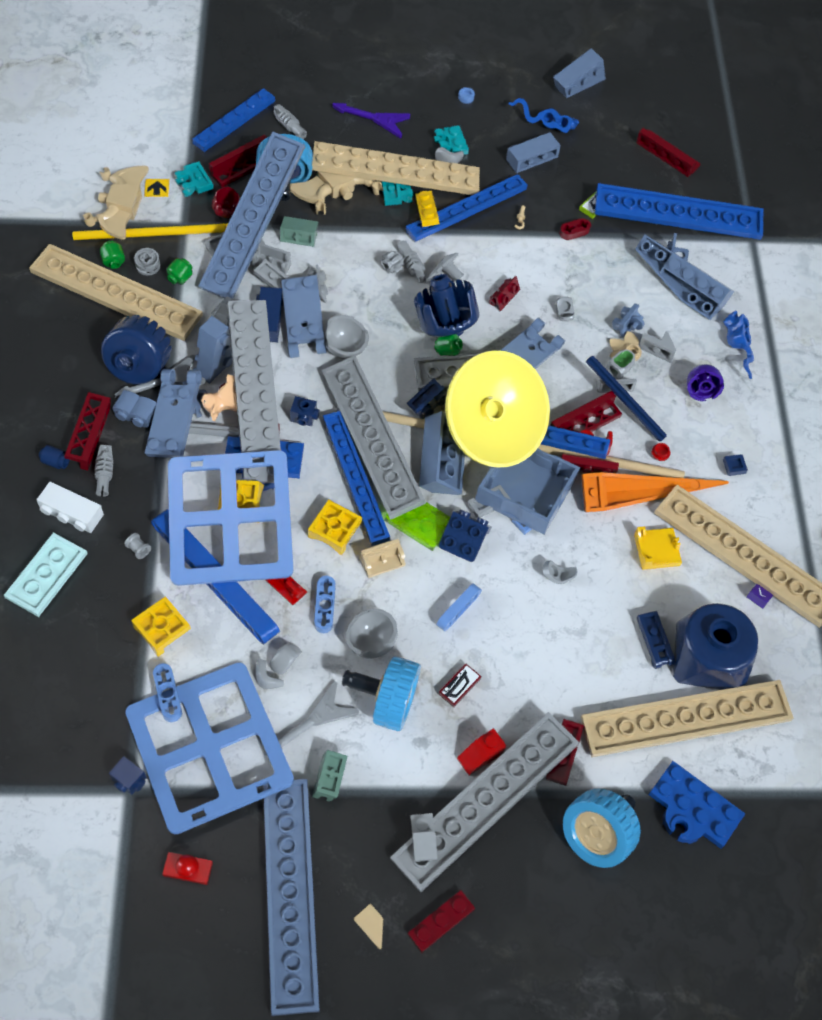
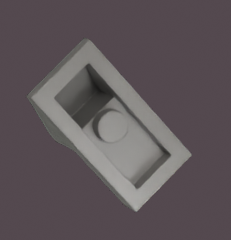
(660, 348)
(423, 837)

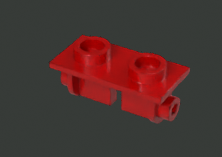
(288, 589)

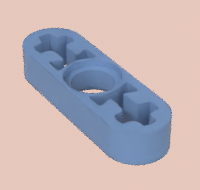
(459, 607)
(329, 612)
(174, 698)

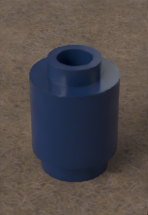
(53, 457)

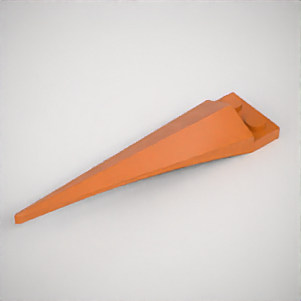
(614, 490)

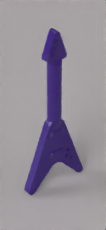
(385, 120)

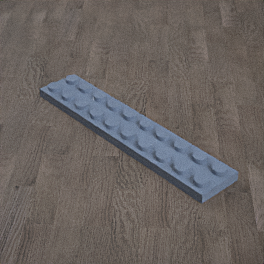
(252, 216)
(290, 901)

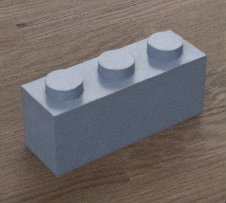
(533, 152)

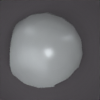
(345, 336)
(372, 633)

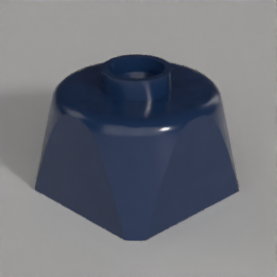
(715, 647)

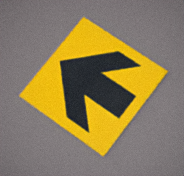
(156, 188)

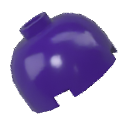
(705, 382)

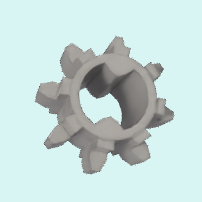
(392, 262)

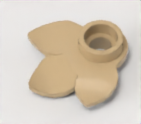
(629, 343)

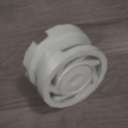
(146, 261)

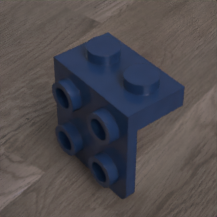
(428, 399)
(464, 535)

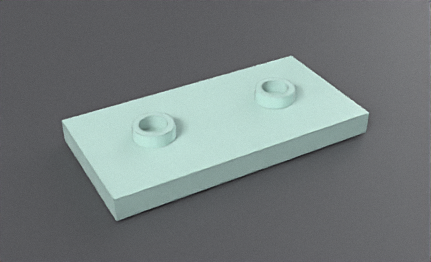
(45, 574)

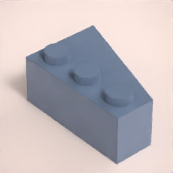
(580, 74)
(214, 349)

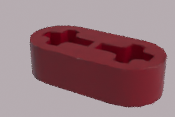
(575, 229)

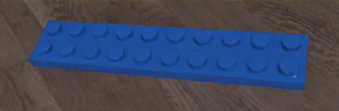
(679, 211)

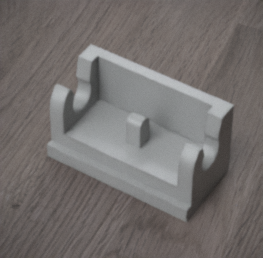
(278, 257)

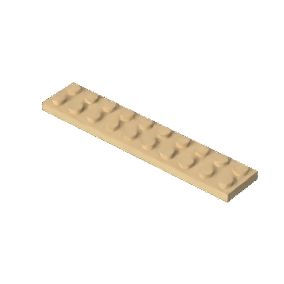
(395, 168)
(115, 291)
(743, 553)
(686, 718)

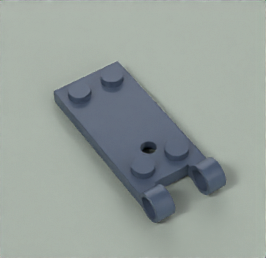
(303, 306)
(531, 338)
(170, 422)

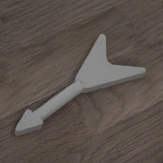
(181, 376)
(325, 712)

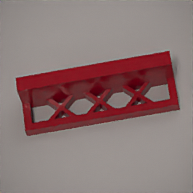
(667, 152)
(235, 159)
(589, 410)
(95, 433)

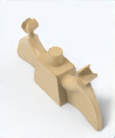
(330, 184)
(121, 200)

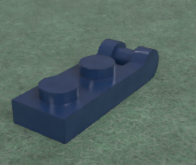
(655, 639)

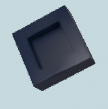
(735, 465)

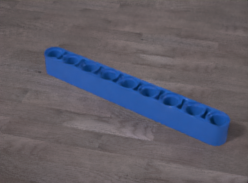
(230, 593)

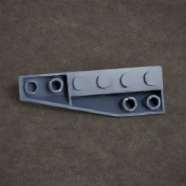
(685, 279)

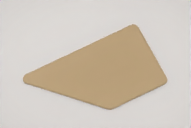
(371, 923)

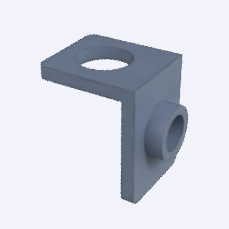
(671, 246)

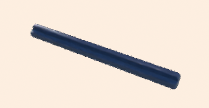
(626, 398)

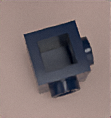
(304, 411)
(127, 776)

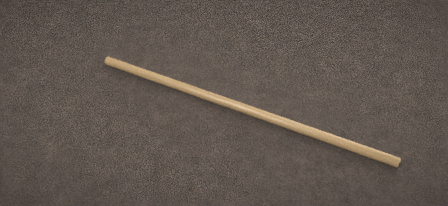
(624, 464)

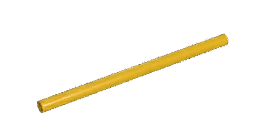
(153, 231)

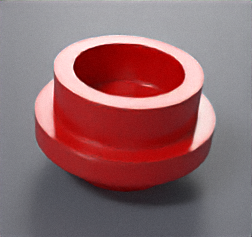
(661, 452)

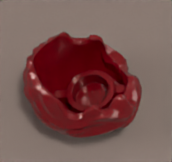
(225, 202)

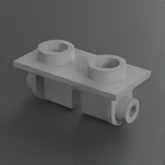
(321, 277)

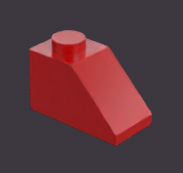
(482, 752)

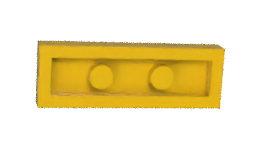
(427, 208)

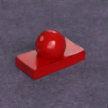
(187, 868)

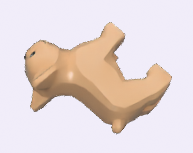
(222, 400)

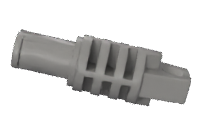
(289, 121)
(412, 261)
(103, 469)

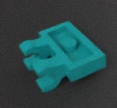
(451, 139)
(198, 179)
(394, 196)

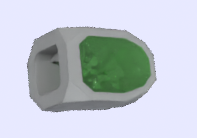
(621, 363)

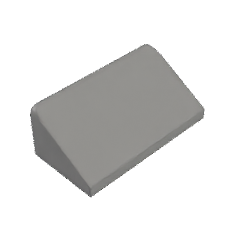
(627, 384)

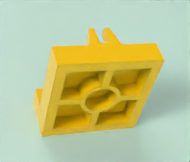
(247, 494)
(334, 526)
(657, 548)
(160, 625)

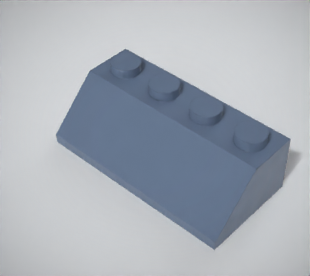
(441, 458)

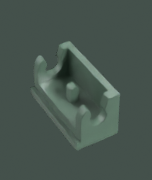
(298, 231)
(330, 775)

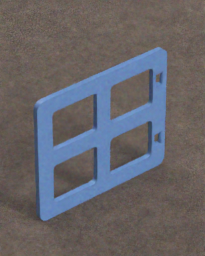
(229, 518)
(209, 746)

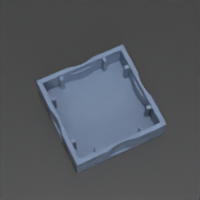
(534, 488)

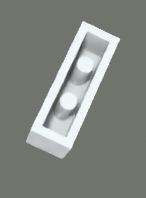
(70, 507)

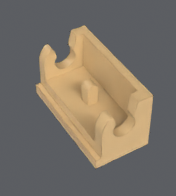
(383, 558)

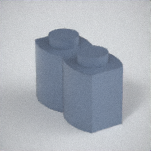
(135, 409)

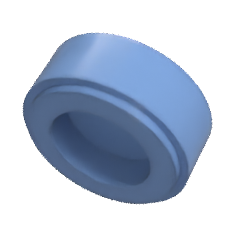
(466, 95)

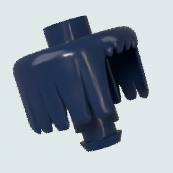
(447, 308)
(136, 349)

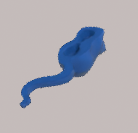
(549, 117)
(739, 336)

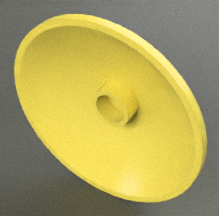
(497, 409)

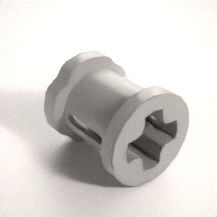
(137, 546)

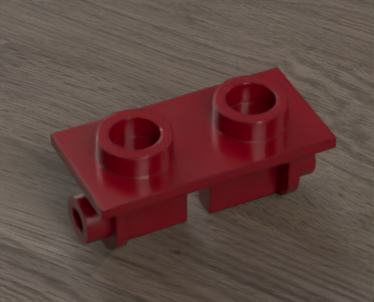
(506, 293)

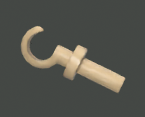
(520, 217)

